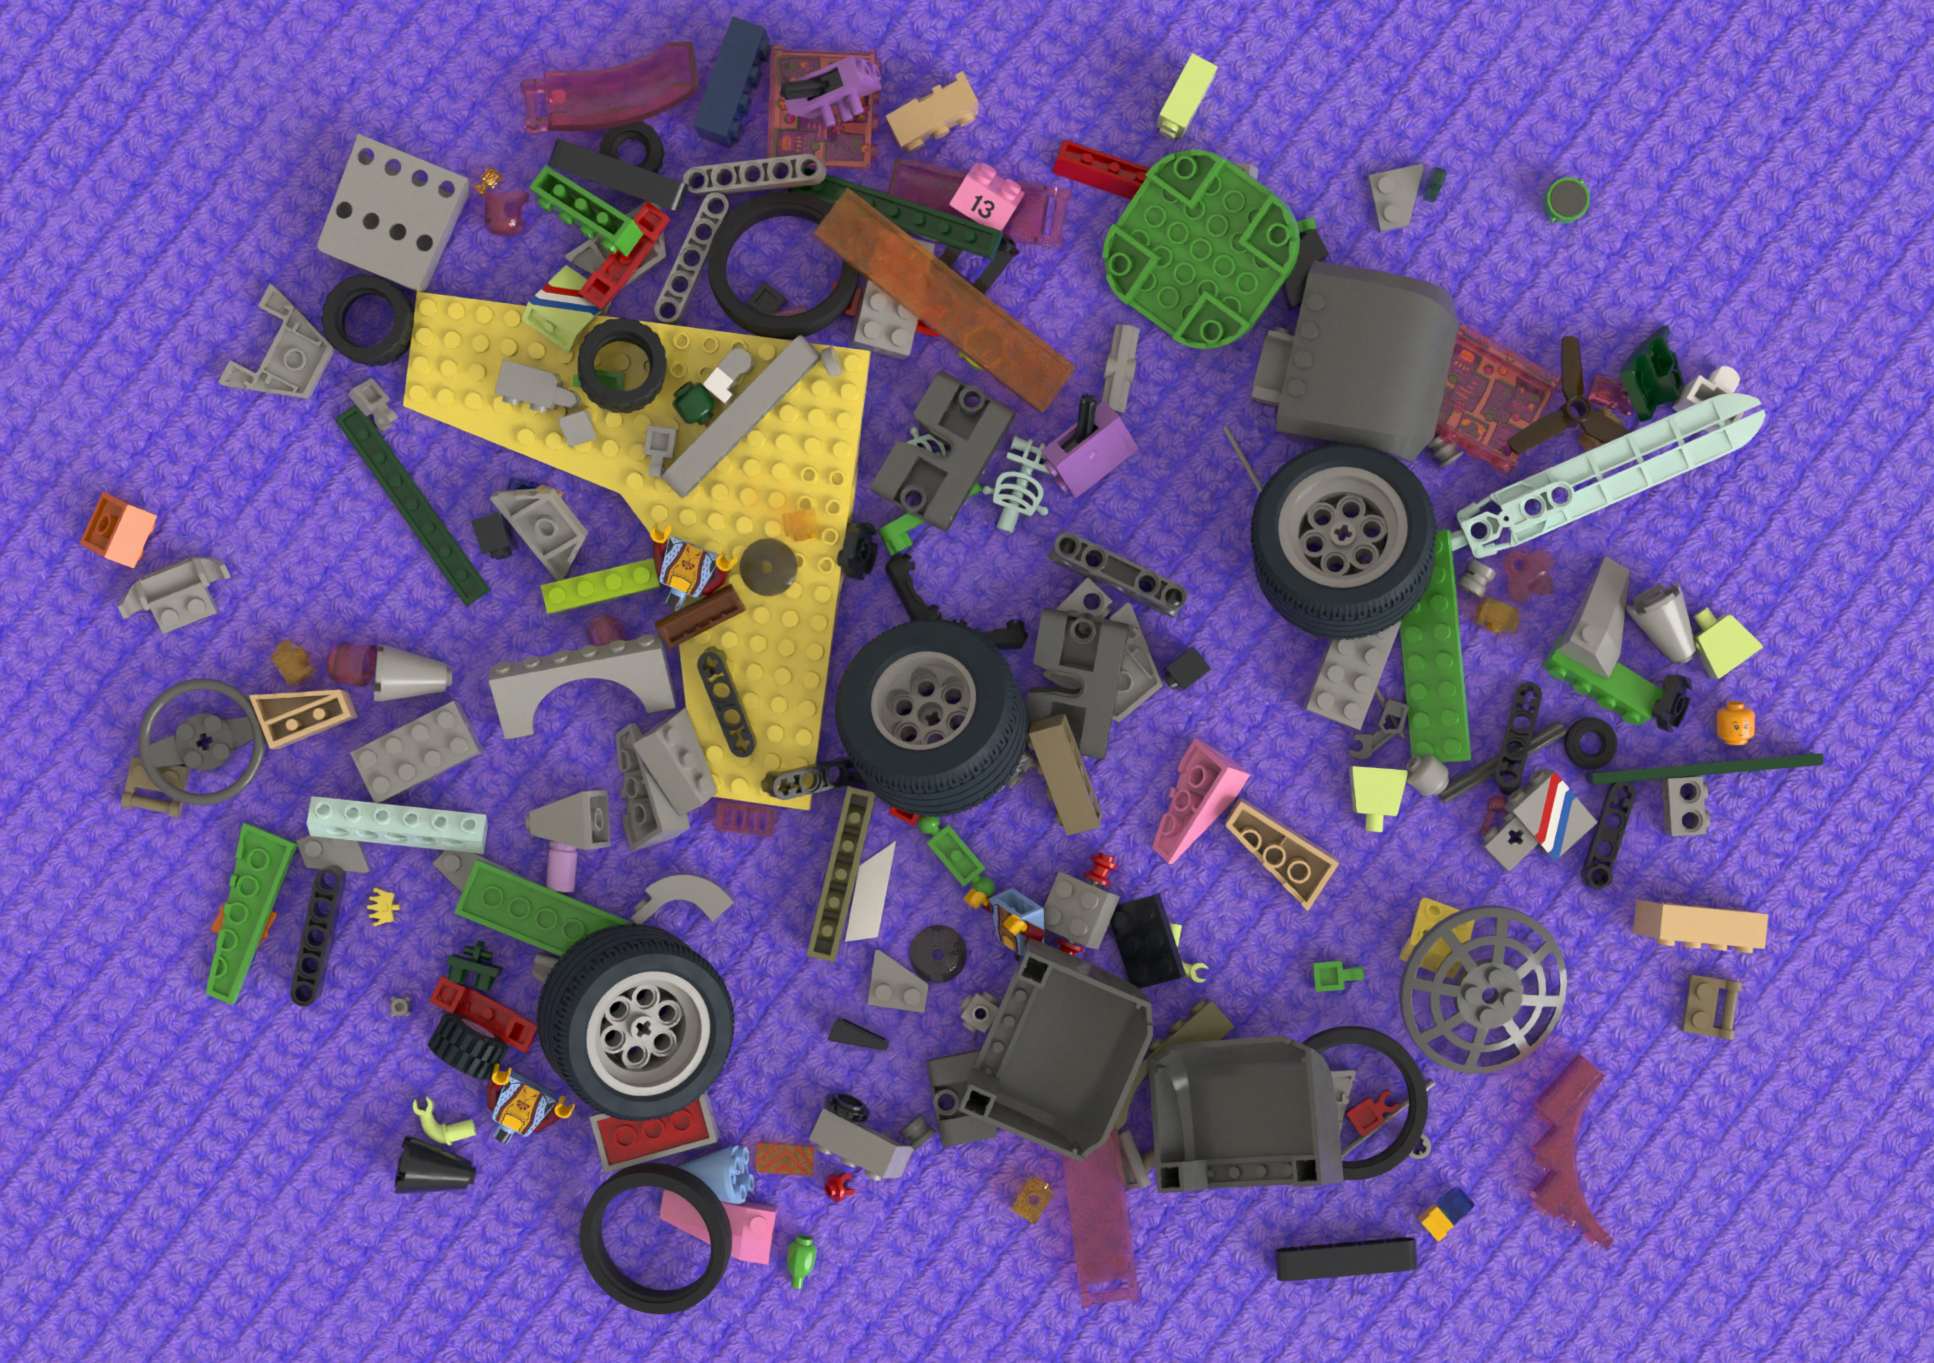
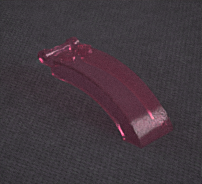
(612, 94)
(938, 185)
(1100, 1223)

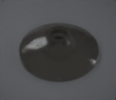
(782, 562)
(939, 938)

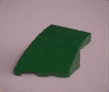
(1652, 375)

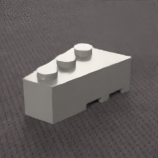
(677, 762)
(860, 1146)

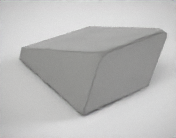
(578, 428)

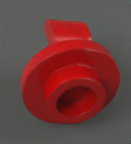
(834, 1187)

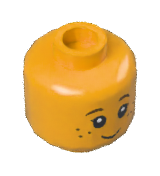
(1735, 723)

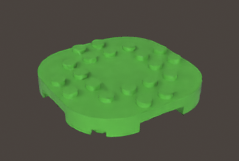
(1201, 249)

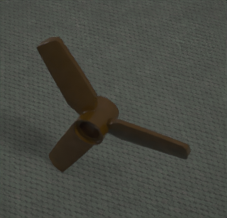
(1593, 423)

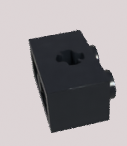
(495, 536)
(1185, 670)

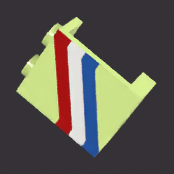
(560, 311)

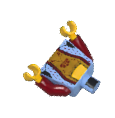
(687, 567)
(1014, 917)
(521, 1105)

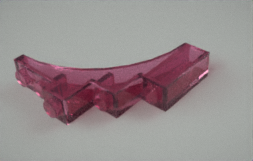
(1560, 1189)

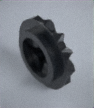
(847, 1107)

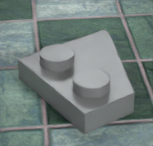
(1394, 196)
(323, 852)
(895, 985)

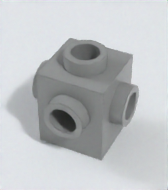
(971, 1004)

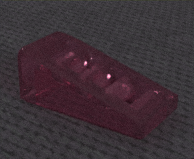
(721, 815)

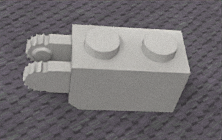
(534, 386)

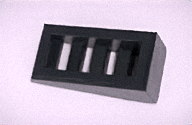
(853, 1034)

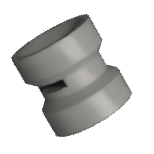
(1476, 578)

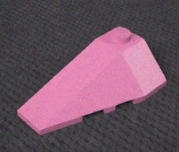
(1203, 791)
(750, 1225)

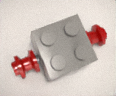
(1081, 908)

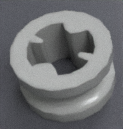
(1427, 1147)

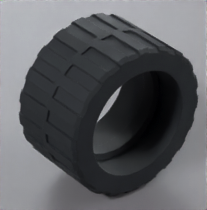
(339, 302)
(627, 331)

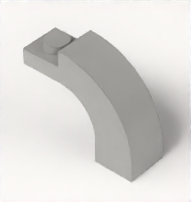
(698, 889)

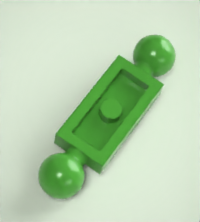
(955, 855)

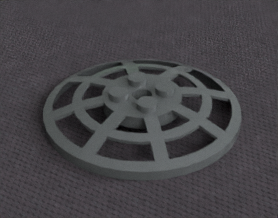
(1474, 981)

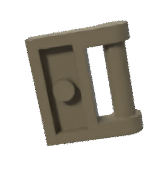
(137, 777)
(1702, 1003)

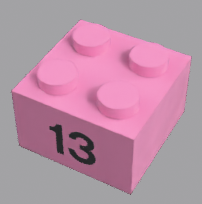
(987, 197)

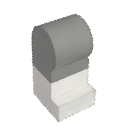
(728, 372)

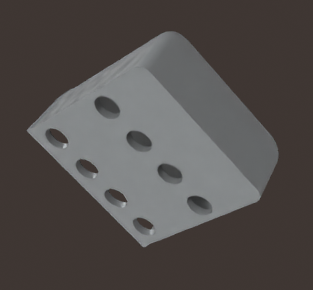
(389, 219)

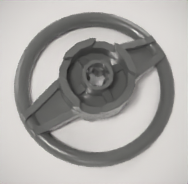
(187, 746)

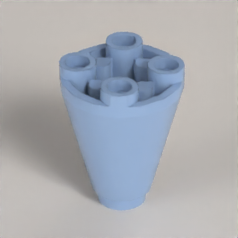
(724, 1173)

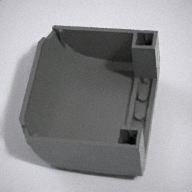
(1368, 361)
(1060, 1053)
(1243, 1115)

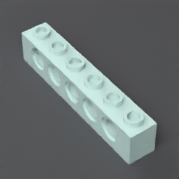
(397, 825)

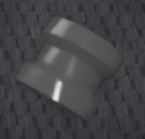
(917, 1132)

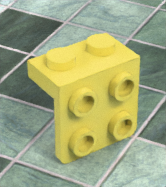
(1427, 916)

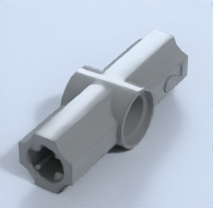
(1120, 367)

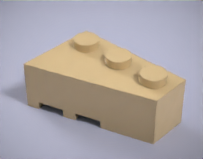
(933, 114)
(299, 715)

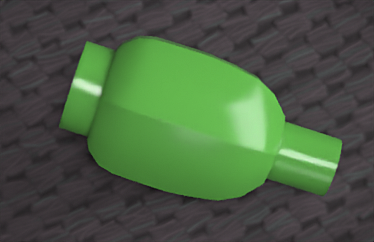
(800, 1259)

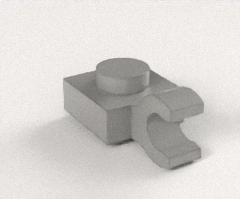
(374, 401)
(659, 444)

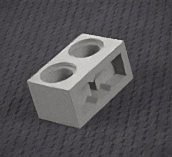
(1075, 604)
(1675, 806)

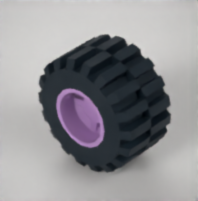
(467, 1046)

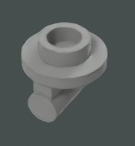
(543, 966)

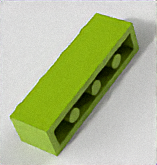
(600, 586)

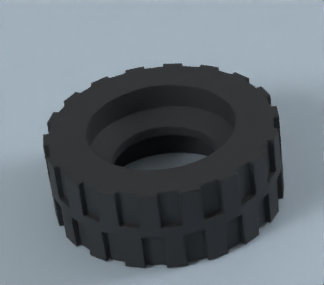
(641, 132)

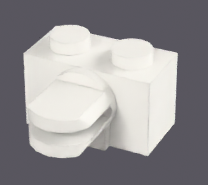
(1721, 381)

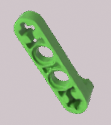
(895, 533)

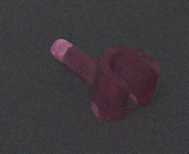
(1494, 804)

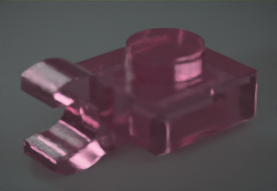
(1609, 393)

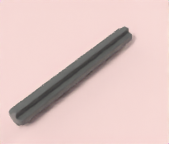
(1487, 769)

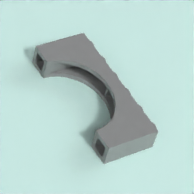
(633, 663)

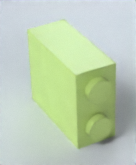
(1186, 97)

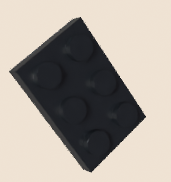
(1146, 942)

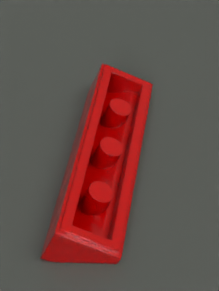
(1099, 170)

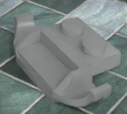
(176, 592)

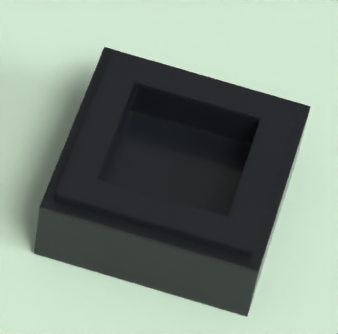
(766, 300)

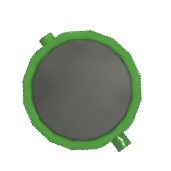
(1566, 200)

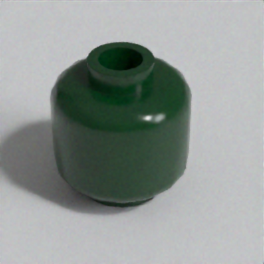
(693, 403)

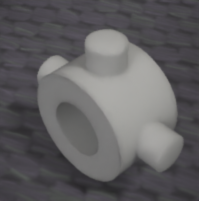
(400, 1006)

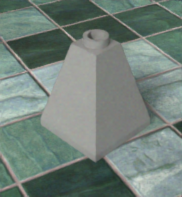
(574, 821)

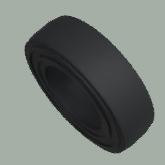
(1607, 749)

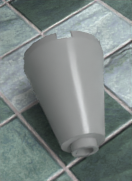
(1665, 621)
(407, 674)

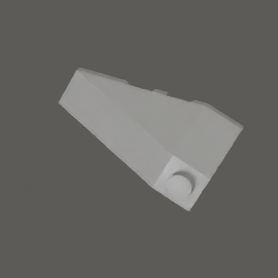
(1598, 624)
(649, 812)

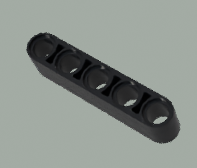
(618, 175)
(309, 946)
(1346, 1259)

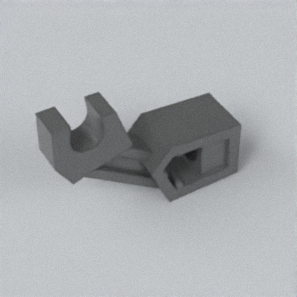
(1373, 742)

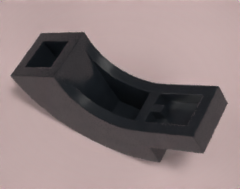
(1310, 250)

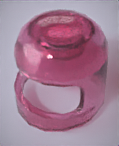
(496, 209)
(346, 663)

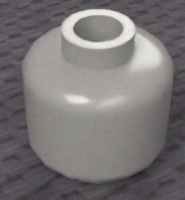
(1427, 774)

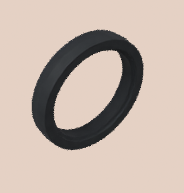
(762, 324)
(1417, 1094)
(615, 1282)

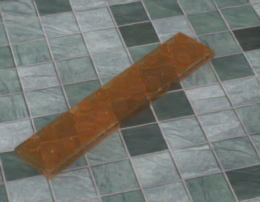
(943, 300)

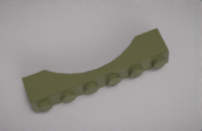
(1204, 1024)

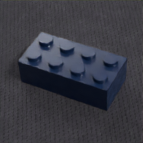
(732, 82)

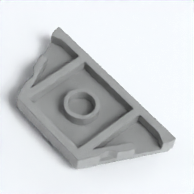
(592, 254)
(544, 525)

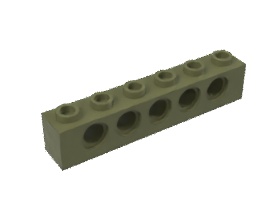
(841, 874)

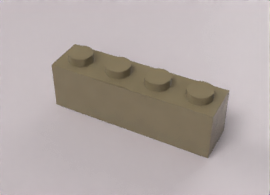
(1065, 774)

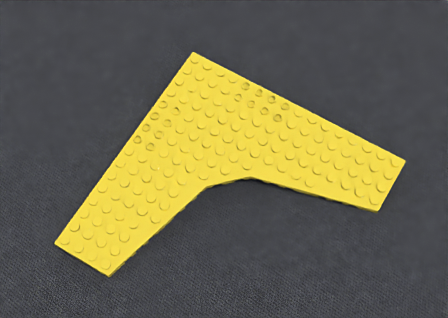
(789, 462)

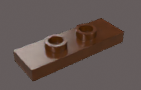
(700, 616)

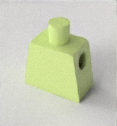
(1722, 643)
(1376, 793)

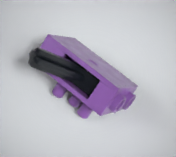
(832, 89)
(1088, 447)

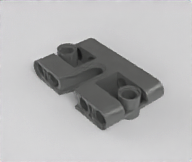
(946, 480)
(1164, 595)
(1091, 659)
(950, 1076)

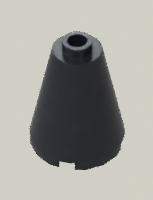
(431, 1169)

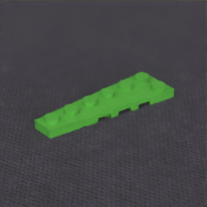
(256, 882)

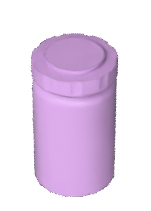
(561, 867)

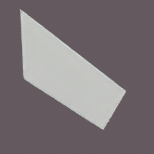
(870, 896)

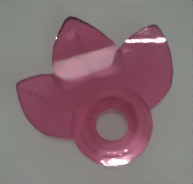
(1531, 577)

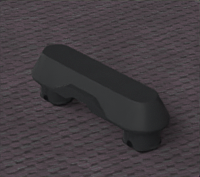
(898, 573)
(1009, 638)

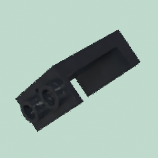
(1004, 255)

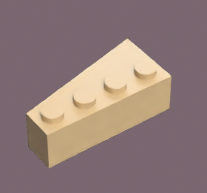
(1285, 853)
(1700, 925)

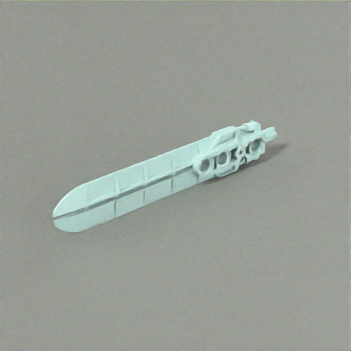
(1605, 458)

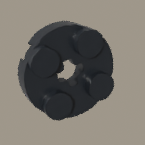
(858, 550)
(1673, 703)

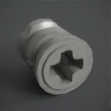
(1444, 451)

